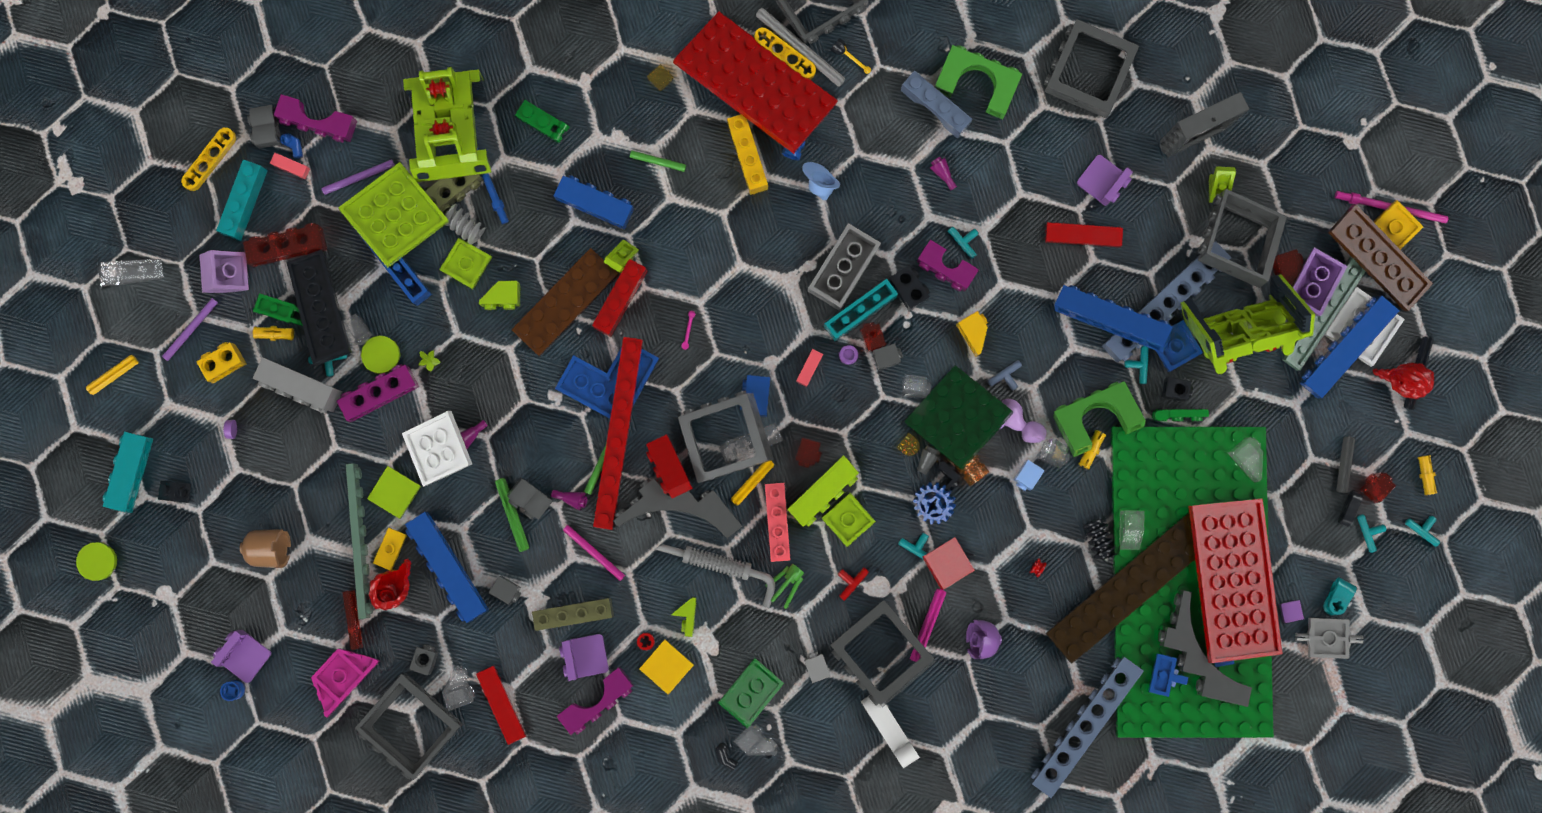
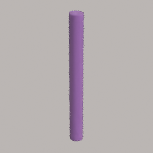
(357, 177)
(189, 329)

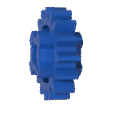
(943, 505)

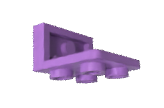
(1104, 180)
(241, 655)
(584, 657)

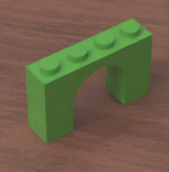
(1004, 79)
(1114, 398)

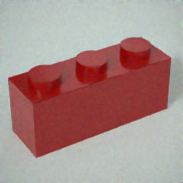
(668, 467)

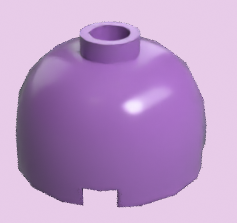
(983, 639)

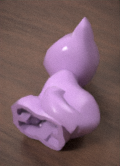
(1032, 431)

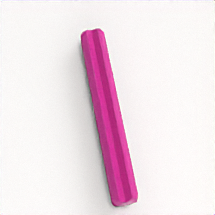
(929, 621)

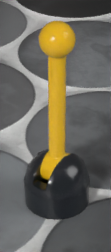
(840, 48)

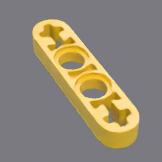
(785, 53)
(205, 156)

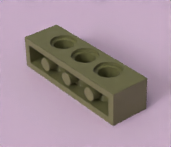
(457, 193)
(573, 614)

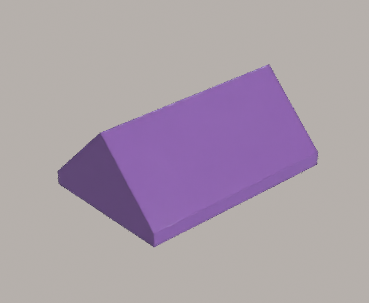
(1318, 280)

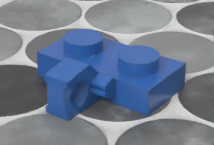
(1165, 675)

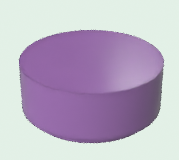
(848, 355)
(230, 429)

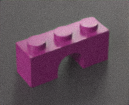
(932, 260)

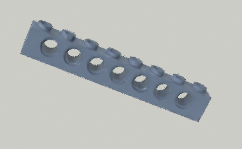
(1114, 345)
(1051, 785)

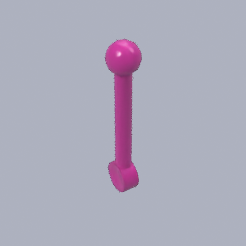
(685, 345)

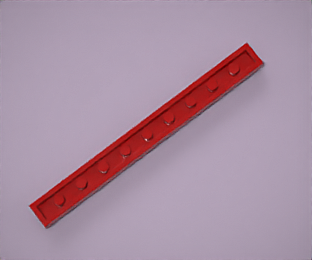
(618, 433)

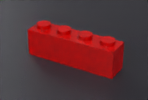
(620, 298)

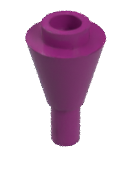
(941, 169)
(470, 434)
(575, 499)

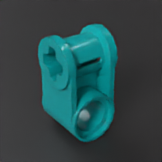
(1341, 594)

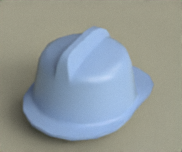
(820, 180)

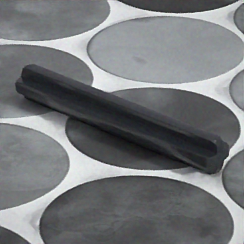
(1422, 357)

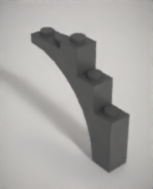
(654, 499)
(1192, 660)

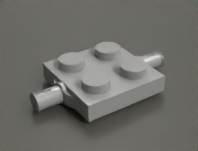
(1328, 638)

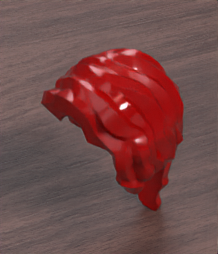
(1408, 379)
(390, 588)

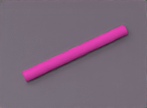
(594, 553)

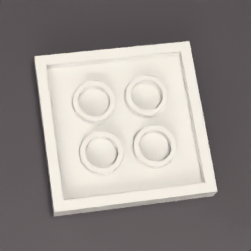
(1353, 305)
(437, 448)

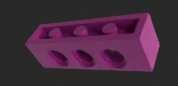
(388, 394)

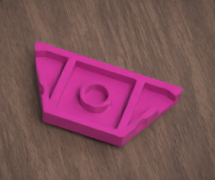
(340, 677)

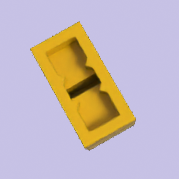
(222, 366)

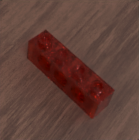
(255, 245)

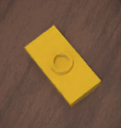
(390, 549)

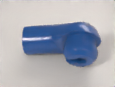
(293, 143)

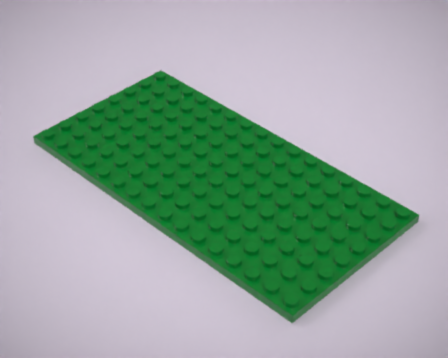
(1164, 475)

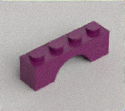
(337, 125)
(575, 716)

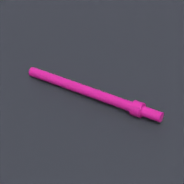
(1355, 198)

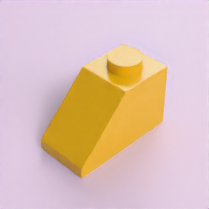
(974, 331)

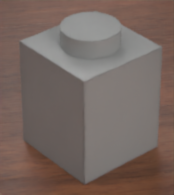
(816, 667)

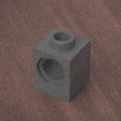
(887, 356)
(505, 590)
(417, 664)

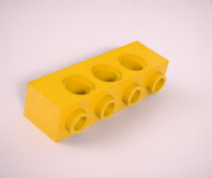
(747, 154)

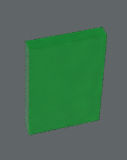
(751, 693)

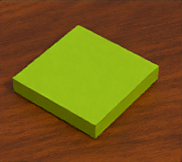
(465, 263)
(394, 492)
(848, 519)

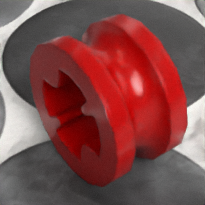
(1038, 567)
(640, 644)

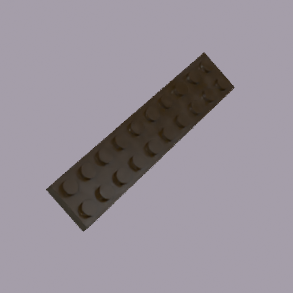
(1124, 591)

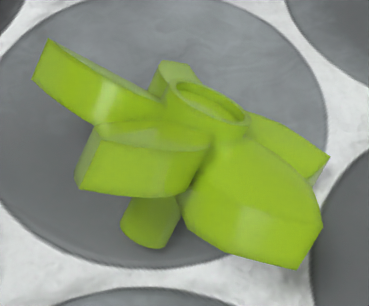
(428, 360)

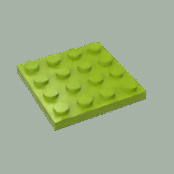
(393, 214)

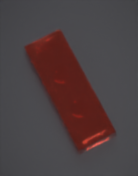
(352, 620)

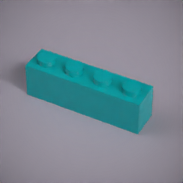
(241, 200)
(860, 310)
(127, 472)

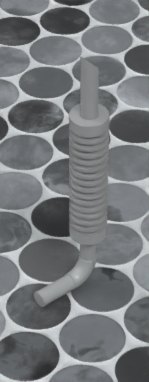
(723, 565)

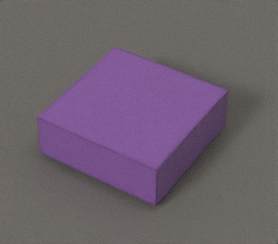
(1291, 611)

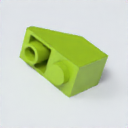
(502, 294)

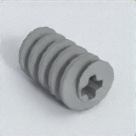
(463, 226)

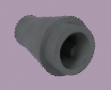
(928, 459)

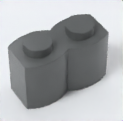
(264, 126)
(529, 498)

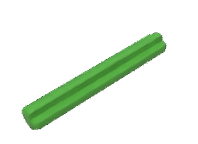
(512, 516)

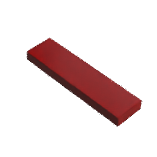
(1084, 234)
(501, 705)

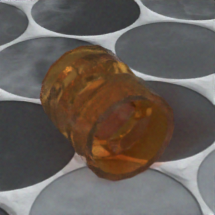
(973, 471)

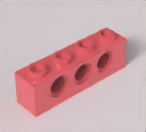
(777, 522)

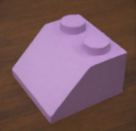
(223, 271)

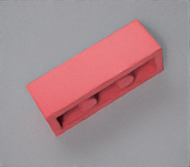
(289, 166)
(809, 368)

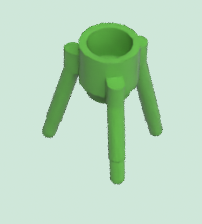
(793, 574)

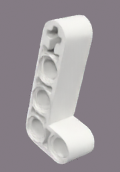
(891, 732)

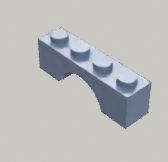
(947, 112)

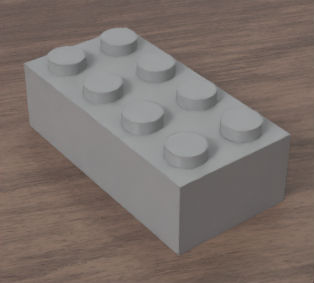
(844, 267)
(292, 383)

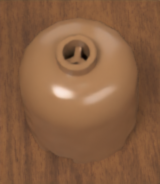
(266, 548)

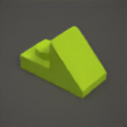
(1219, 181)
(620, 255)
(688, 611)

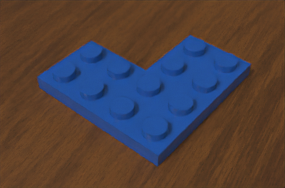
(597, 388)

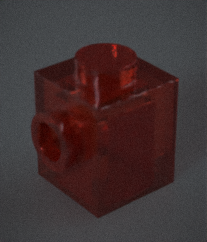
(872, 337)
(808, 453)
(1378, 486)

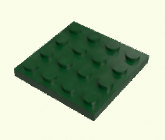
(958, 417)

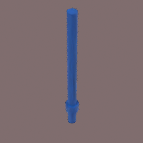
(497, 203)

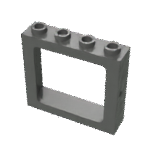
(811, 37)
(1077, 97)
(1204, 124)
(1255, 212)
(755, 427)
(885, 696)
(380, 744)

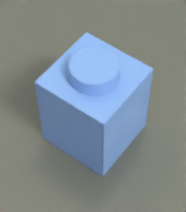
(1028, 475)

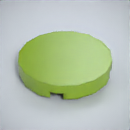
(380, 354)
(96, 561)

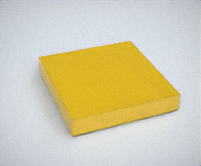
(1398, 224)
(666, 666)

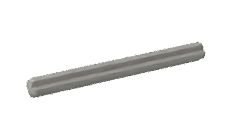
(799, 46)

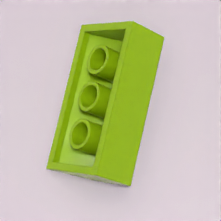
(823, 491)

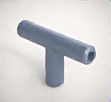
(1005, 374)

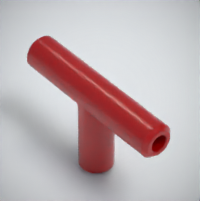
(853, 582)

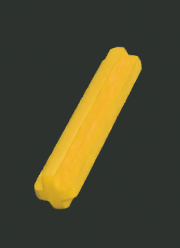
(112, 374)
(752, 482)

